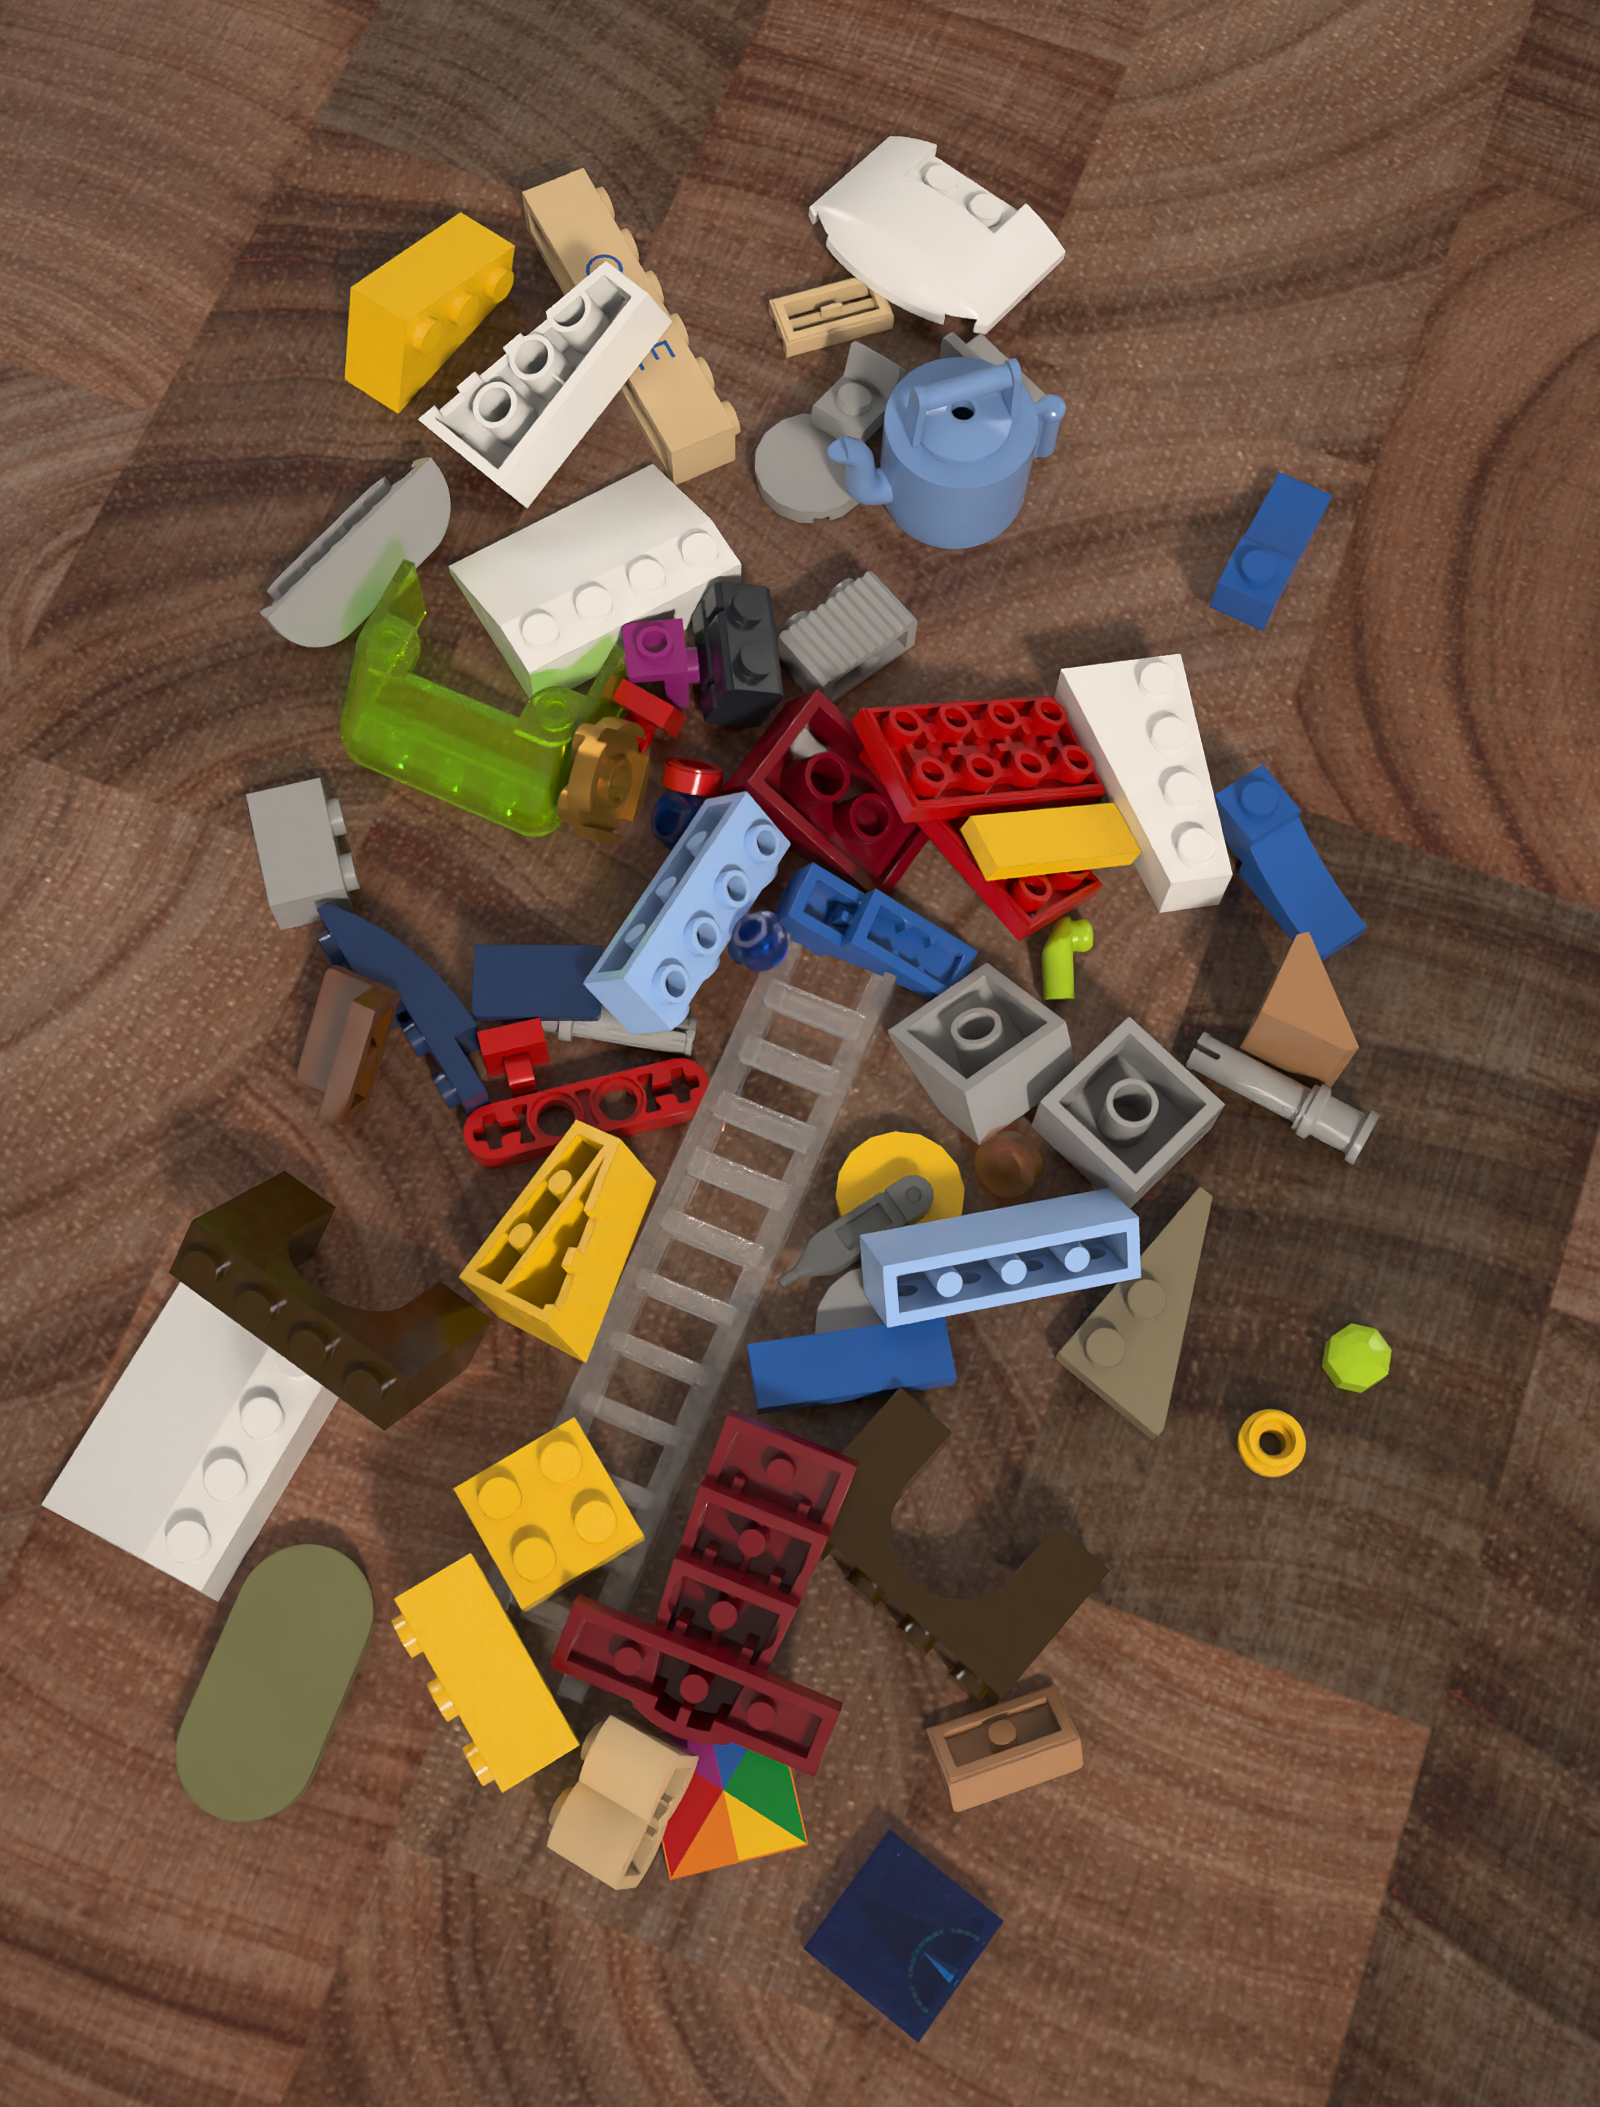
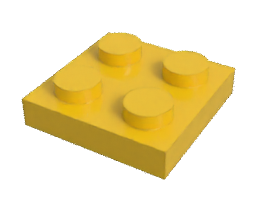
(549, 1514)

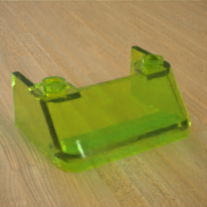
(453, 743)

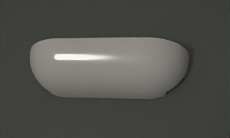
(354, 560)

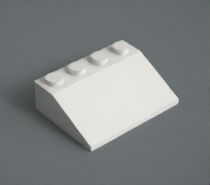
(575, 578)
(192, 1446)

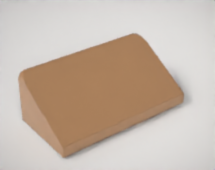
(1005, 1748)

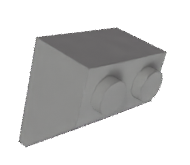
(985, 1051)

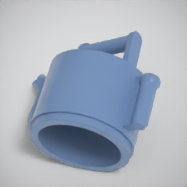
(954, 451)

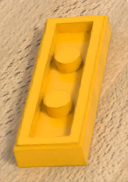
(1050, 841)

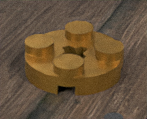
(605, 779)

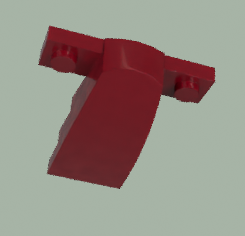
(728, 1604)

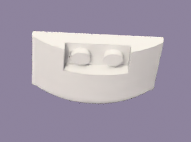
(934, 236)

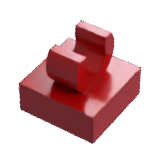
(648, 712)
(515, 1051)

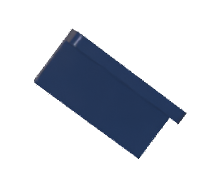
(534, 982)

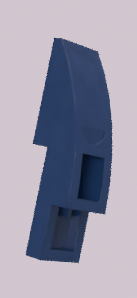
(427, 1010)

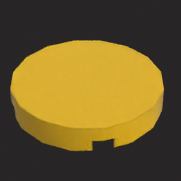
(894, 1156)

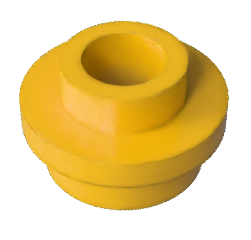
(1288, 1433)

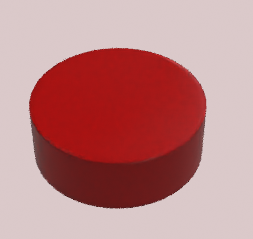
(692, 776)

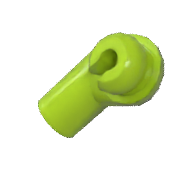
(1057, 956)

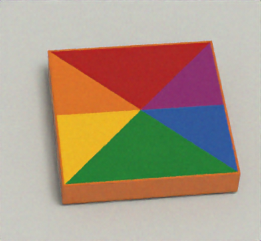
(732, 1811)

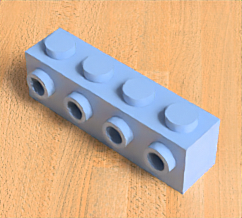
(688, 915)
(1000, 1257)

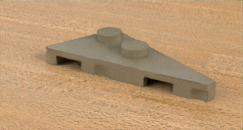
(1137, 1332)

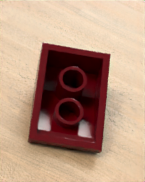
(826, 797)

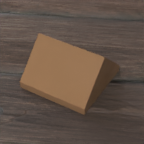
(1301, 1021)

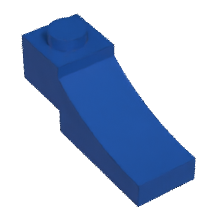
(1270, 551)
(1282, 863)
(871, 932)

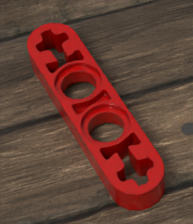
(584, 1102)

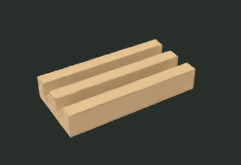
(834, 322)

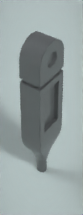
(839, 1242)

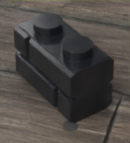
(737, 654)

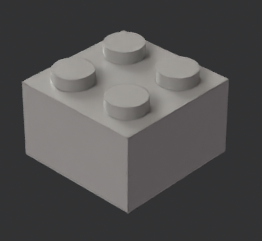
(1127, 1113)

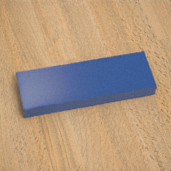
(850, 1365)

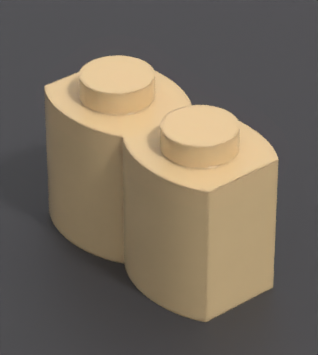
(622, 1800)

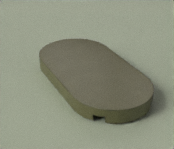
(276, 1684)

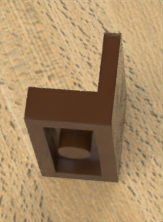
(347, 1041)

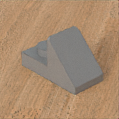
(859, 398)

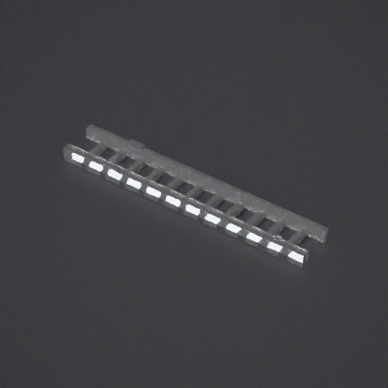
(758, 1258)

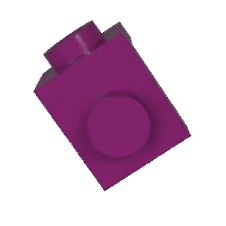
(659, 653)

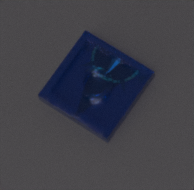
(903, 1935)

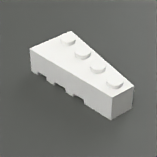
(552, 384)
(1152, 762)

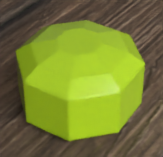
(1356, 1358)

